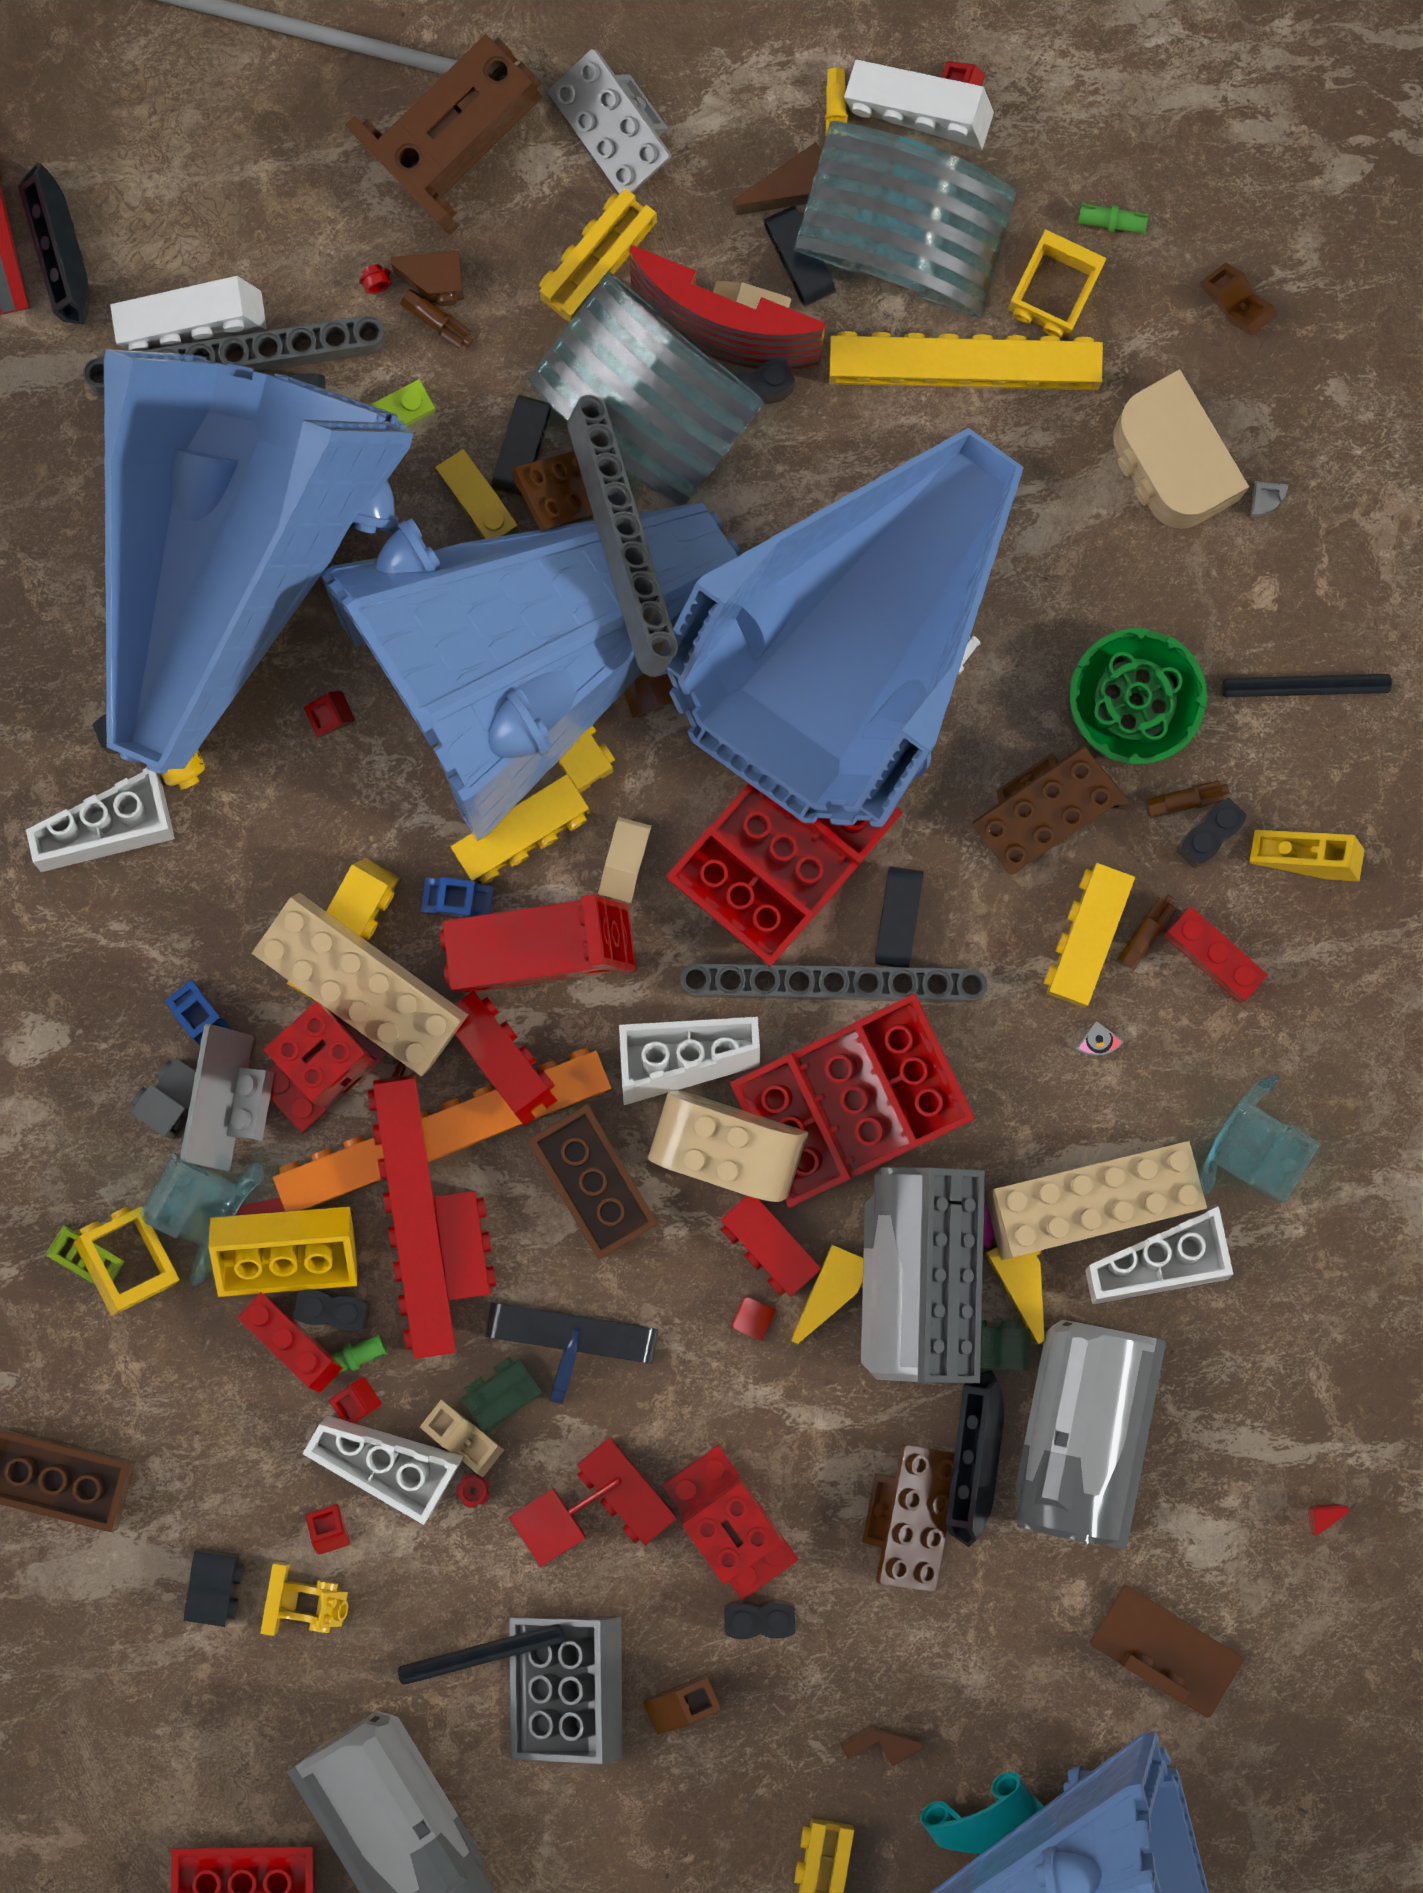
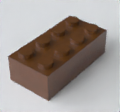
(592, 1182)
(63, 1480)

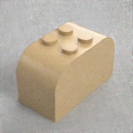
(1176, 455)
(727, 1146)

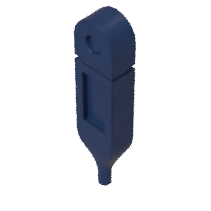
(565, 1368)

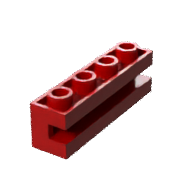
(501, 1060)

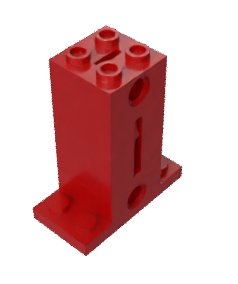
(538, 945)
(318, 1064)
(729, 1523)

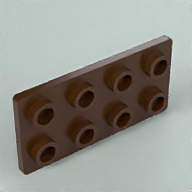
(554, 490)
(1045, 807)
(910, 1518)
(1166, 1651)

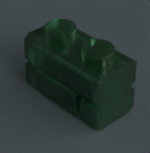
(502, 1394)

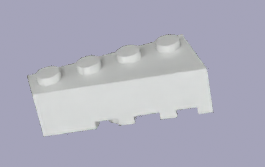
(920, 102)
(189, 315)
(104, 824)
(684, 1054)
(1167, 1261)
(385, 1465)

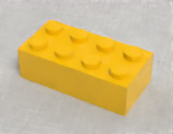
(283, 1251)

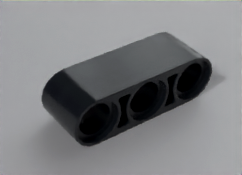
(806, 273)
(521, 441)
(899, 917)

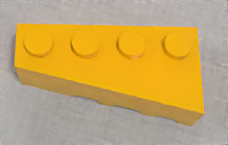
(362, 898)

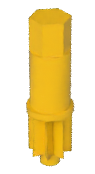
(835, 96)

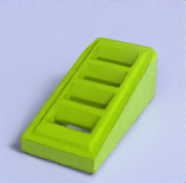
(59, 1242)

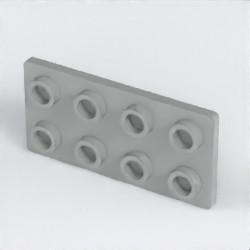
(612, 121)
(225, 1099)

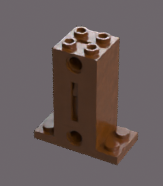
(453, 125)

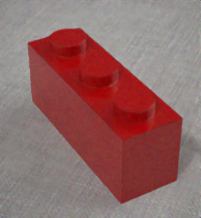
(1215, 955)
(464, 1245)
(769, 1246)
(290, 1342)
(633, 1499)

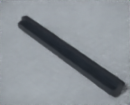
(1307, 685)
(481, 1654)

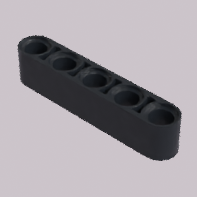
(555, 1328)

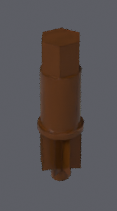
(437, 319)
(1186, 799)
(1148, 931)

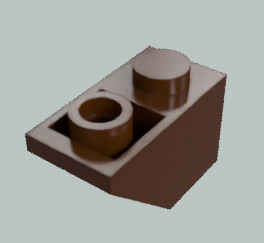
(683, 1704)

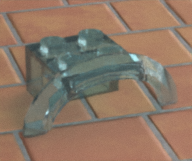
(1259, 1148)
(188, 1199)

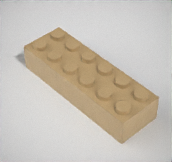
(359, 984)
(1095, 1200)

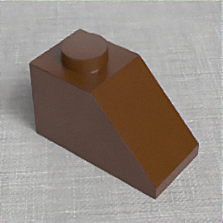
(432, 275)

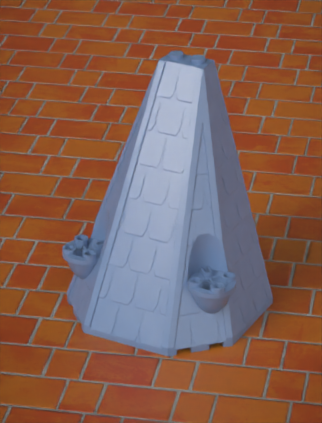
(217, 528)
(842, 637)
(511, 640)
(1105, 1834)

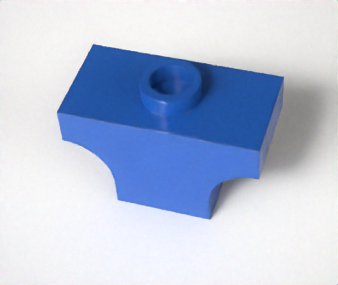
(456, 898)
(194, 1010)

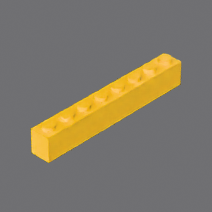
(965, 362)

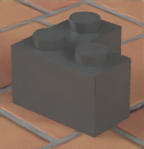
(167, 1103)

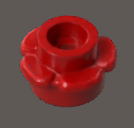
(375, 279)
(463, 1490)

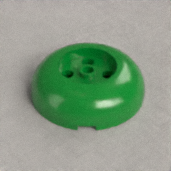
(1173, 680)

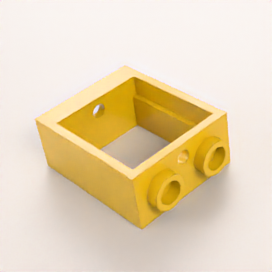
(1070, 255)
(113, 1300)

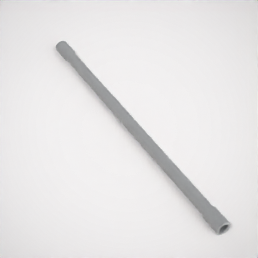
(320, 34)

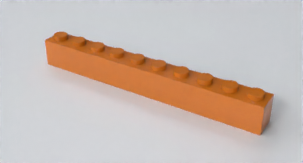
(445, 1132)

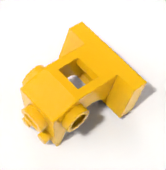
(283, 1600)

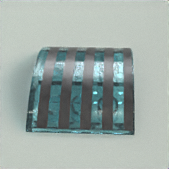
(906, 215)
(664, 396)

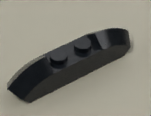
(56, 245)
(975, 1459)

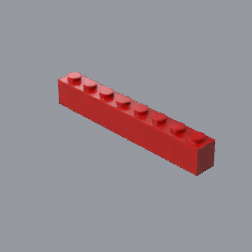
(414, 1216)

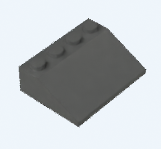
(568, 1693)

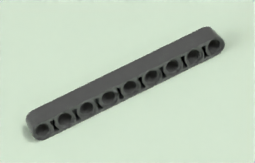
(283, 338)
(622, 536)
(849, 975)

